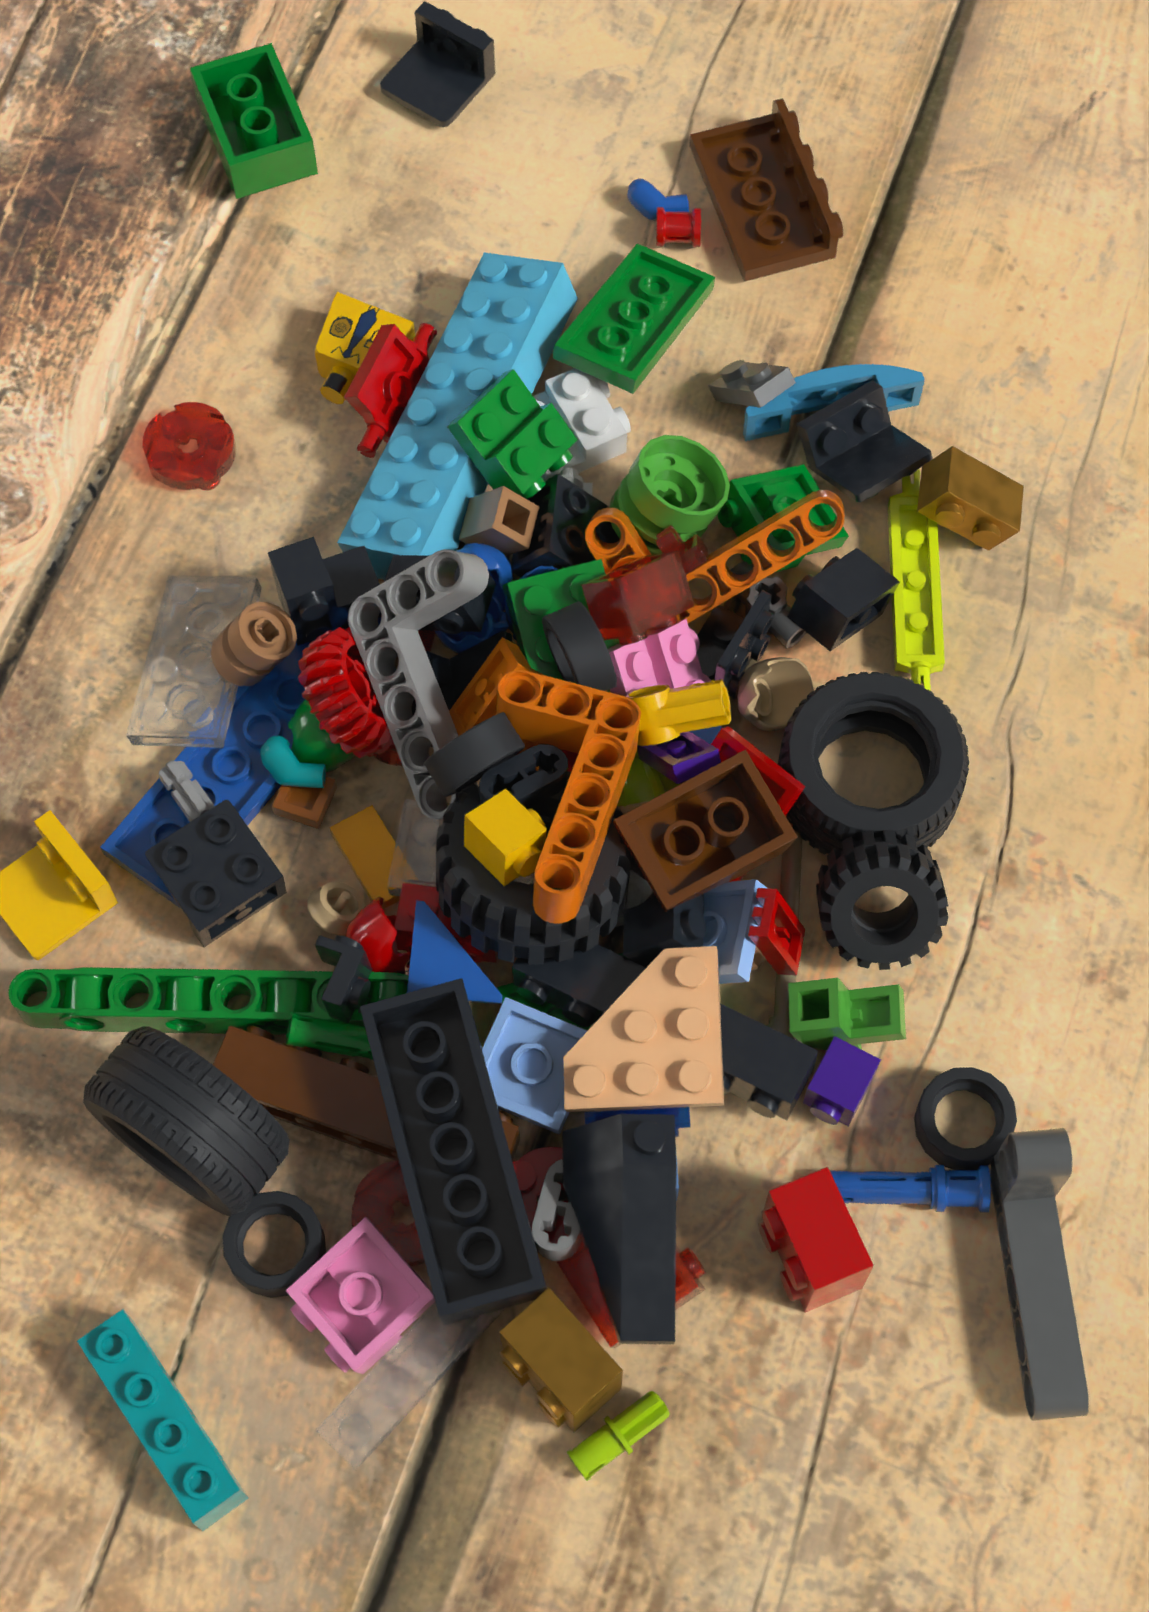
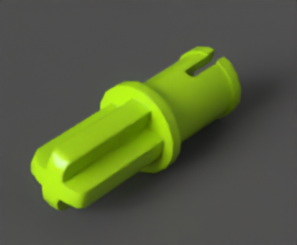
(618, 1434)

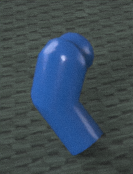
(647, 198)

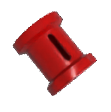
(678, 227)

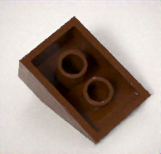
(706, 831)

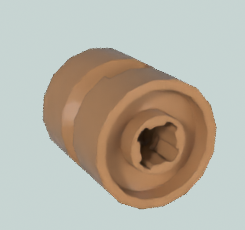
(253, 644)

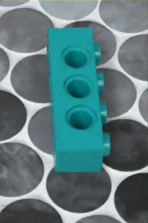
(162, 1420)

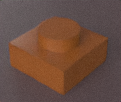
(304, 804)

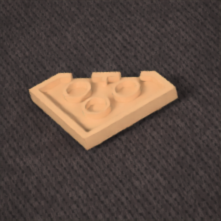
(655, 1041)

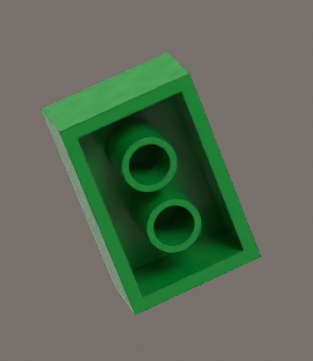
(254, 120)
(543, 594)

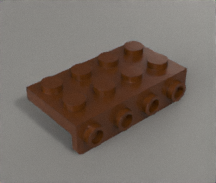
(767, 193)

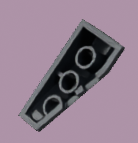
(625, 1202)

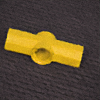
(680, 710)

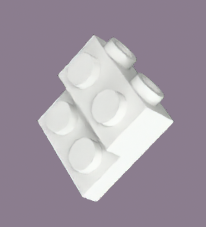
(589, 415)

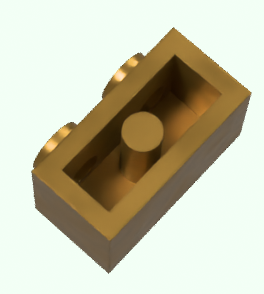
(970, 498)

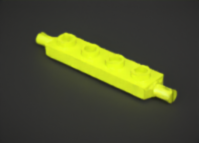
(917, 599)

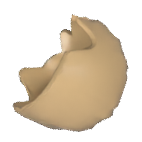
(773, 691)

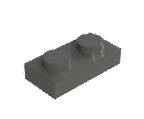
(751, 383)

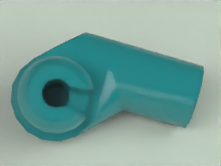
(287, 769)

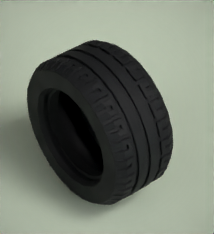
(886, 707)
(187, 1120)

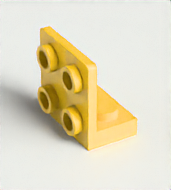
(52, 890)

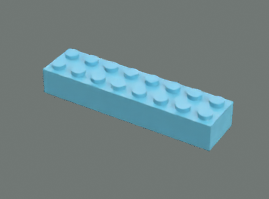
(424, 475)

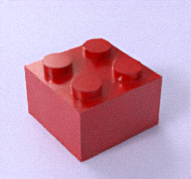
(814, 1240)

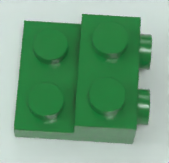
(513, 436)
(765, 494)

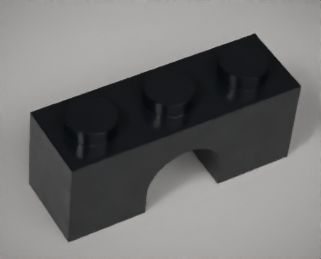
(652, 929)

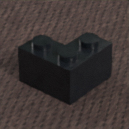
(320, 590)

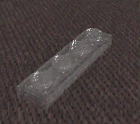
(398, 1383)

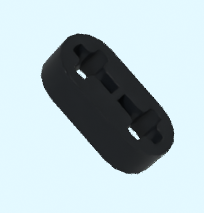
(520, 777)

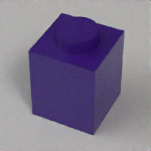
(840, 1082)

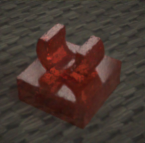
(692, 551)

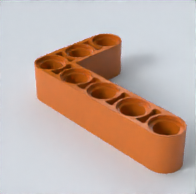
(715, 570)
(605, 737)

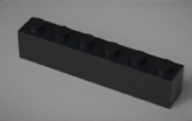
(757, 1060)

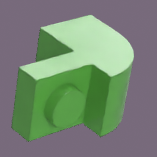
(857, 1016)

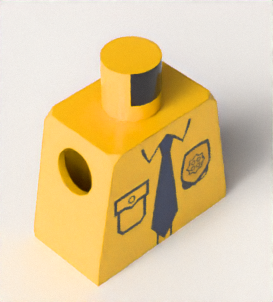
(346, 340)

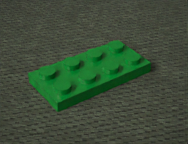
(634, 318)

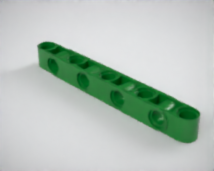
(181, 998)

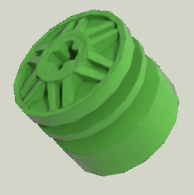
(674, 485)

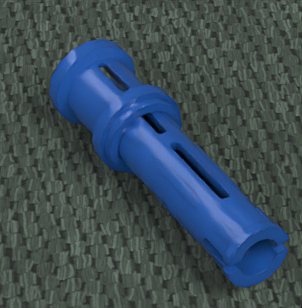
(934, 1188)

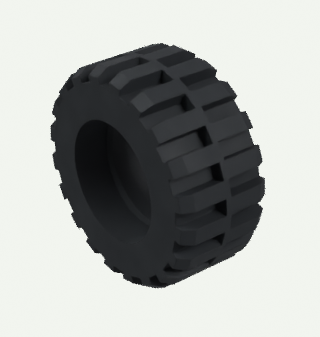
(504, 915)

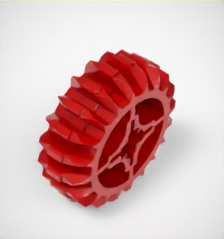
(343, 694)

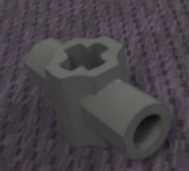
(782, 627)

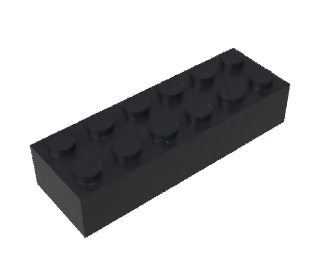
(453, 1152)

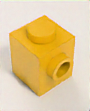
(505, 837)

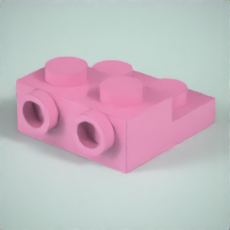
(661, 659)
(360, 1297)

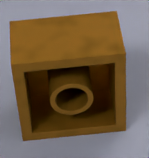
(559, 1361)

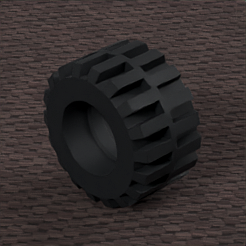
(888, 934)

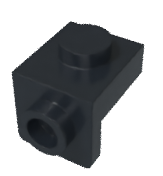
(349, 981)

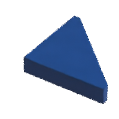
(441, 959)

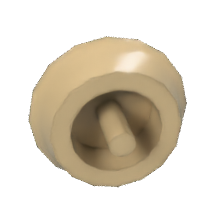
(334, 907)

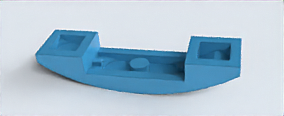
(823, 387)

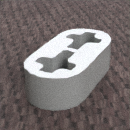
(546, 1216)

